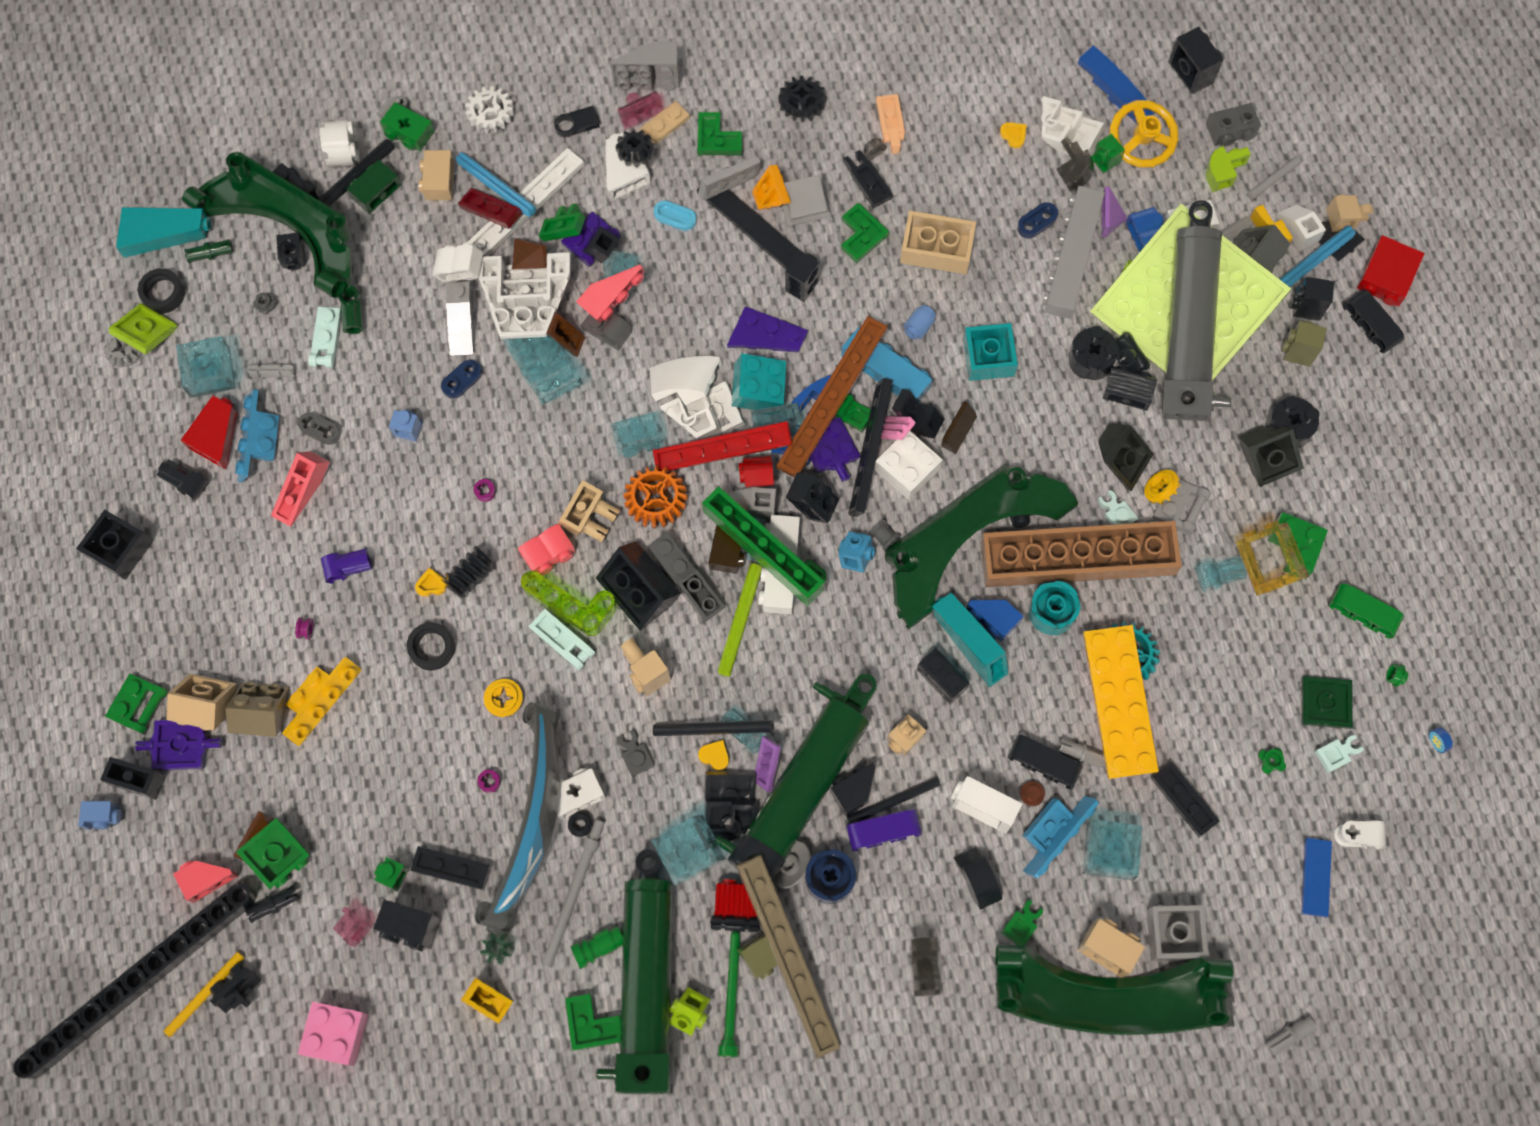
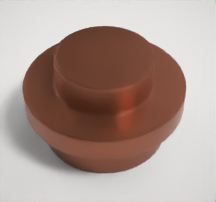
(1032, 793)

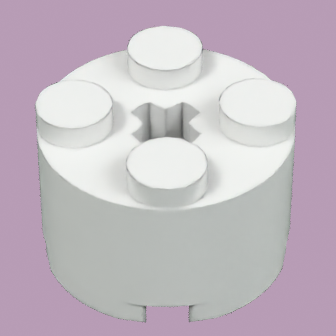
(339, 143)

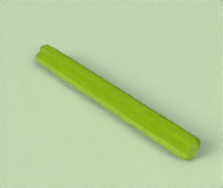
(739, 620)

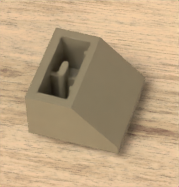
(257, 709)

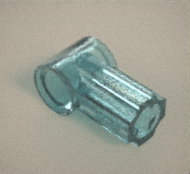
(1217, 574)
(734, 715)

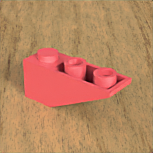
(606, 294)

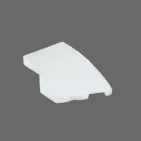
(1062, 122)
(686, 376)
(700, 416)

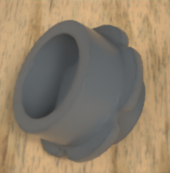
(266, 307)

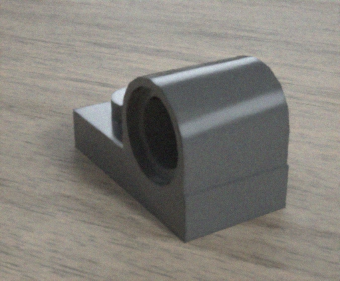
(612, 332)

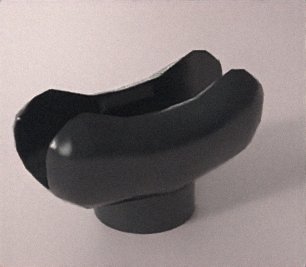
(1130, 354)

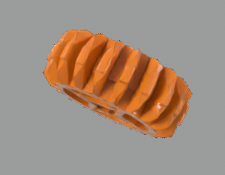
(669, 509)

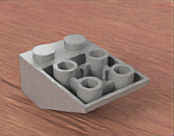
(648, 67)

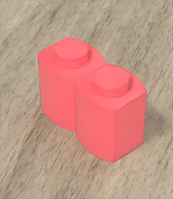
(547, 550)

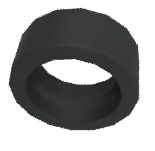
(167, 305)
(419, 632)

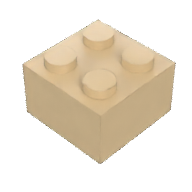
(199, 701)
(1111, 947)

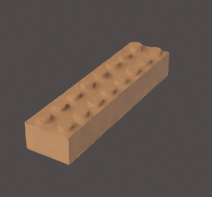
(1080, 554)

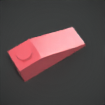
(301, 483)

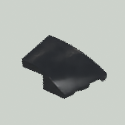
(727, 799)

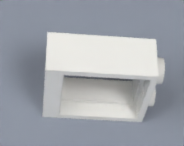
(985, 804)

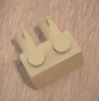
(583, 503)
(647, 670)

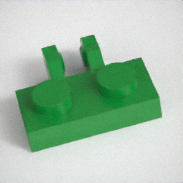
(565, 224)

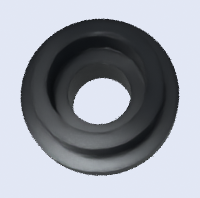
(577, 817)

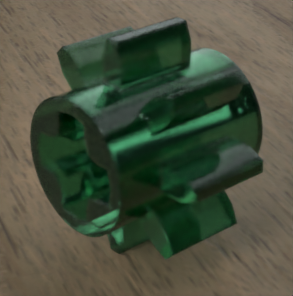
(502, 952)

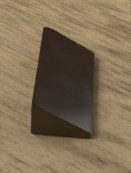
(959, 428)

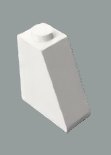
(622, 178)

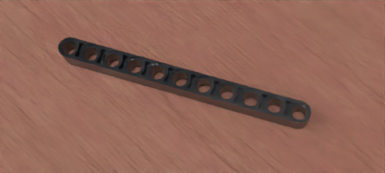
(124, 983)

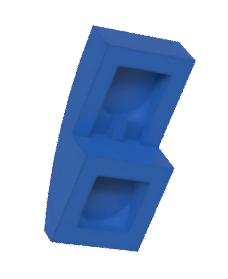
(810, 392)

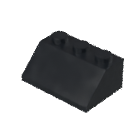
(637, 584)

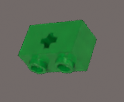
(406, 127)

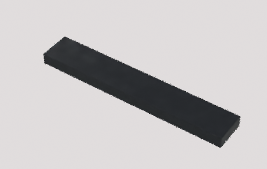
(754, 227)
(870, 448)

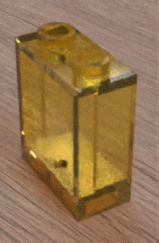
(1290, 551)

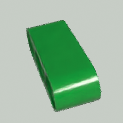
(1366, 609)

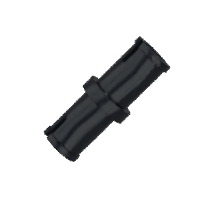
(271, 904)

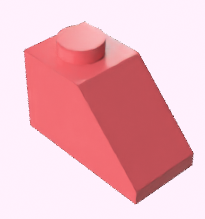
(200, 879)

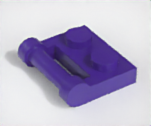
(577, 243)

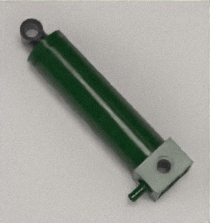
(645, 984)

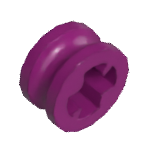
(481, 483)
(304, 628)
(495, 777)

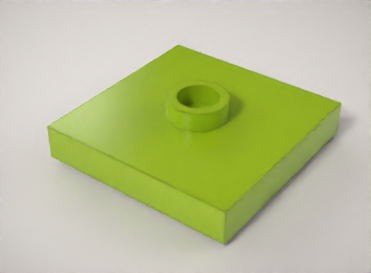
(142, 328)

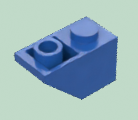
(996, 616)

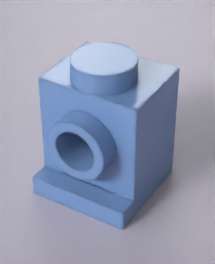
(405, 425)
(98, 814)

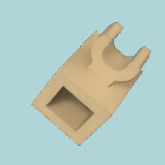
(1345, 211)
(905, 736)

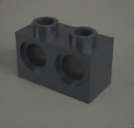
(802, 276)
(812, 497)

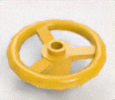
(1146, 131)

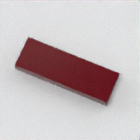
(490, 208)

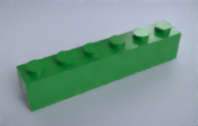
(763, 546)

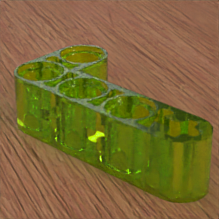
(566, 600)

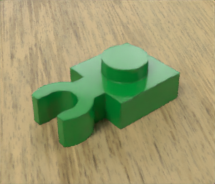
(1020, 926)

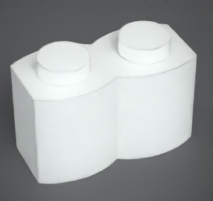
(457, 263)

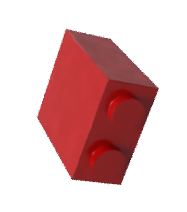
(1390, 271)

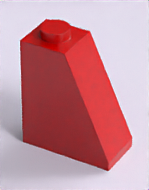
(213, 431)

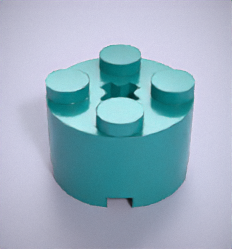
(1049, 595)

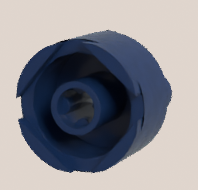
(827, 862)

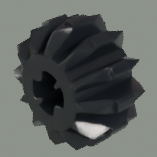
(634, 147)

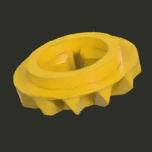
(1157, 482)
(495, 690)

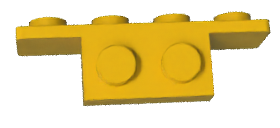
(317, 697)

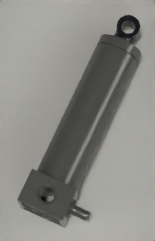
(1193, 320)

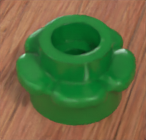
(1400, 675)

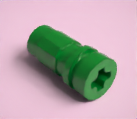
(600, 945)

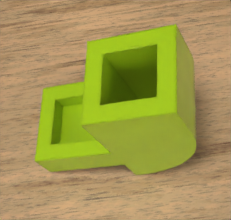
(1220, 168)

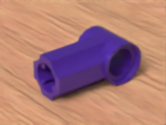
(340, 566)

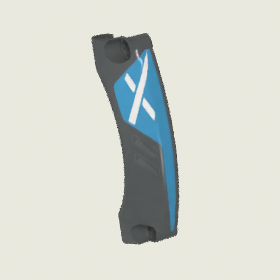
(536, 824)

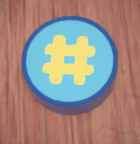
(1441, 740)

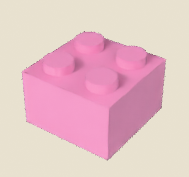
(333, 1034)

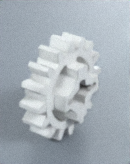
(489, 109)

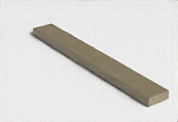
(788, 956)

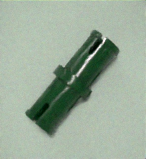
(208, 251)

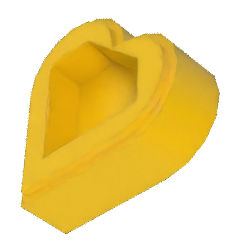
(1014, 134)
(430, 584)
(714, 755)

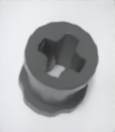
(884, 535)

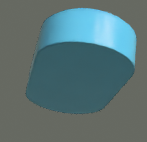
(675, 215)

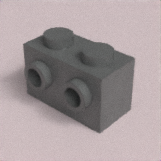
(1233, 125)

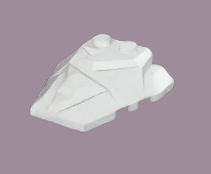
(524, 298)

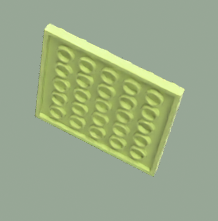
(1143, 297)

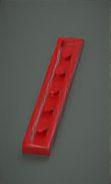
(724, 447)

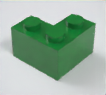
(1307, 537)

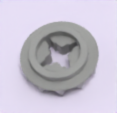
(117, 358)

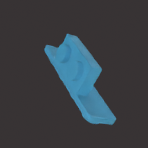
(258, 436)
(1053, 830)

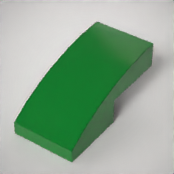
(854, 414)

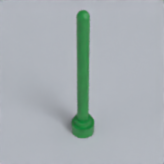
(728, 1045)

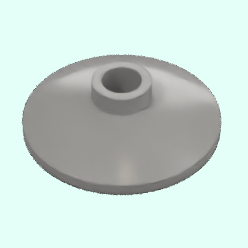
(794, 866)

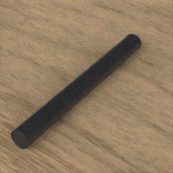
(893, 801)

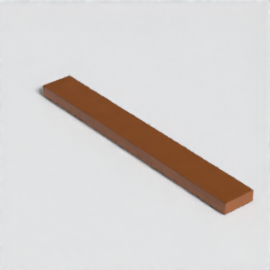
(832, 397)

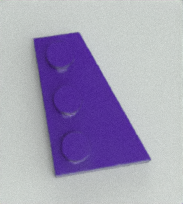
(763, 331)

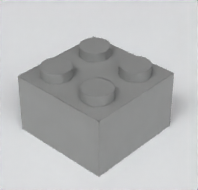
(1177, 933)

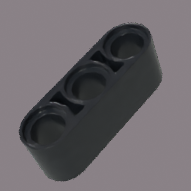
(1374, 320)
(1046, 761)

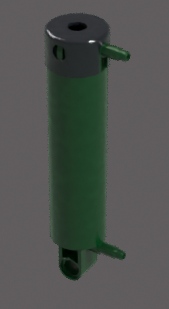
(805, 779)

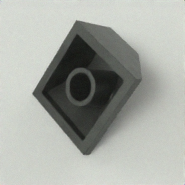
(1124, 453)
(1271, 453)

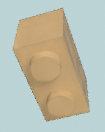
(437, 175)

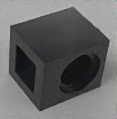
(287, 243)

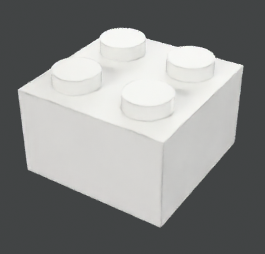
(908, 465)

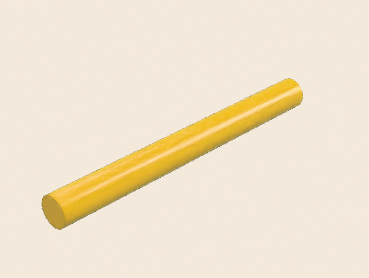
(203, 994)

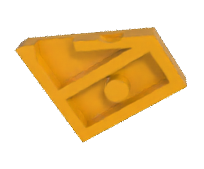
(770, 189)

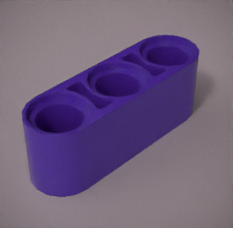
(882, 829)

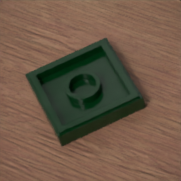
(1326, 702)

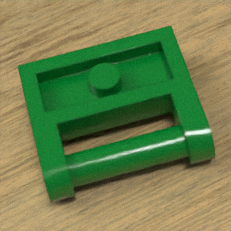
(130, 700)

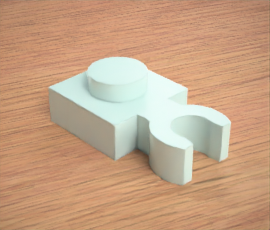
(1117, 513)
(1336, 755)

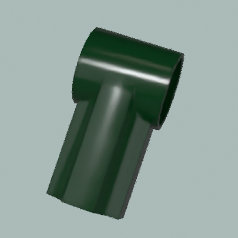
(351, 311)

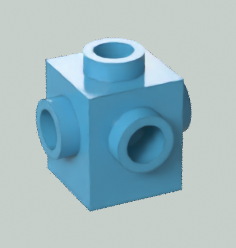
(856, 551)

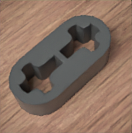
(316, 433)

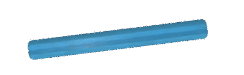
(495, 184)
(1318, 256)

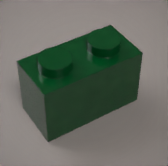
(374, 186)

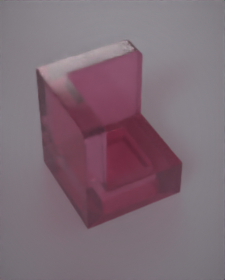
(351, 927)

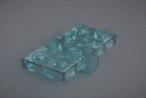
(543, 366)

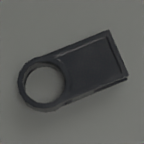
(582, 119)

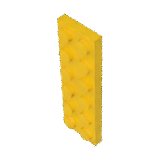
(1120, 702)

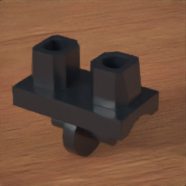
(236, 991)

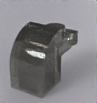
(1078, 169)
(925, 966)

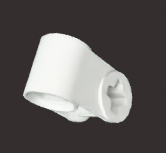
(1364, 834)

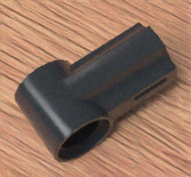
(185, 481)

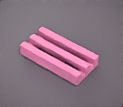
(896, 424)

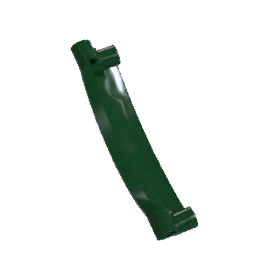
(1157, 1003)

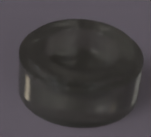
(874, 148)

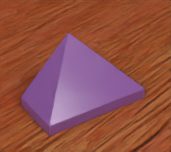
(1112, 213)
(767, 763)

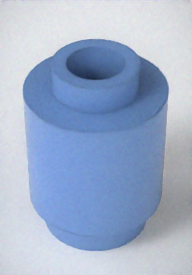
(919, 322)

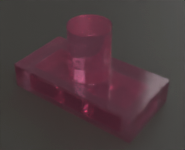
(639, 109)

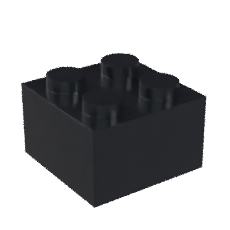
(1195, 60)
(114, 544)
(407, 924)

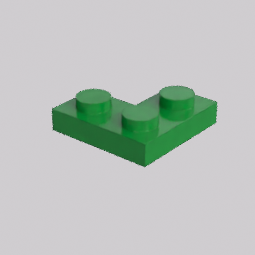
(712, 140)
(867, 233)
(585, 1030)

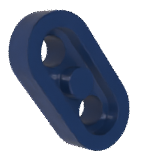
(1037, 221)
(462, 379)

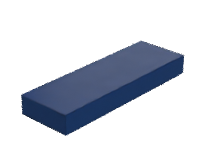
(1316, 877)

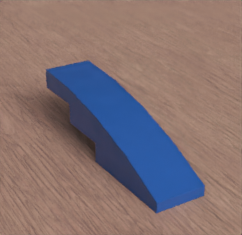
(1111, 80)

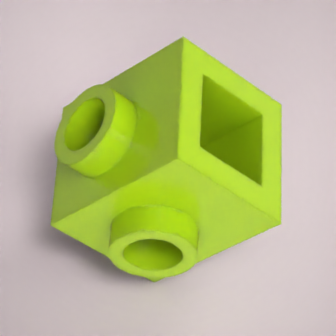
(685, 1015)

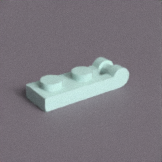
(325, 337)
(561, 639)

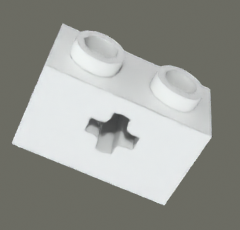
(588, 795)

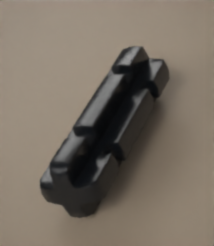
(732, 923)

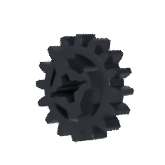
(802, 98)

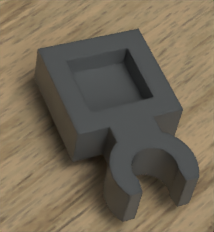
(636, 756)

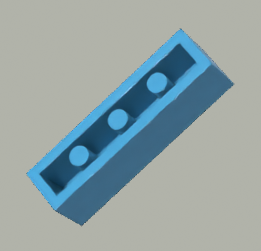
(889, 365)

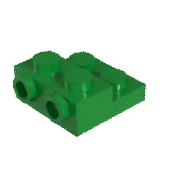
(274, 854)

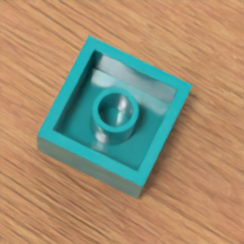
(990, 352)
(758, 382)

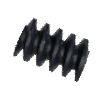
(468, 572)

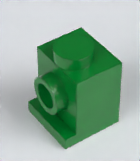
(1108, 153)
(390, 874)

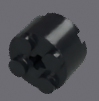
(1093, 353)
(1299, 413)

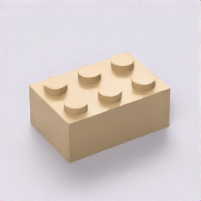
(937, 242)

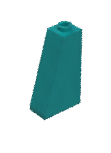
(159, 228)
(971, 639)

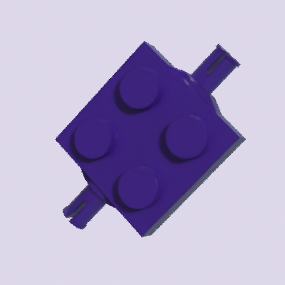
(835, 450)
(177, 746)

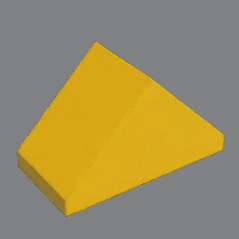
(486, 1000)

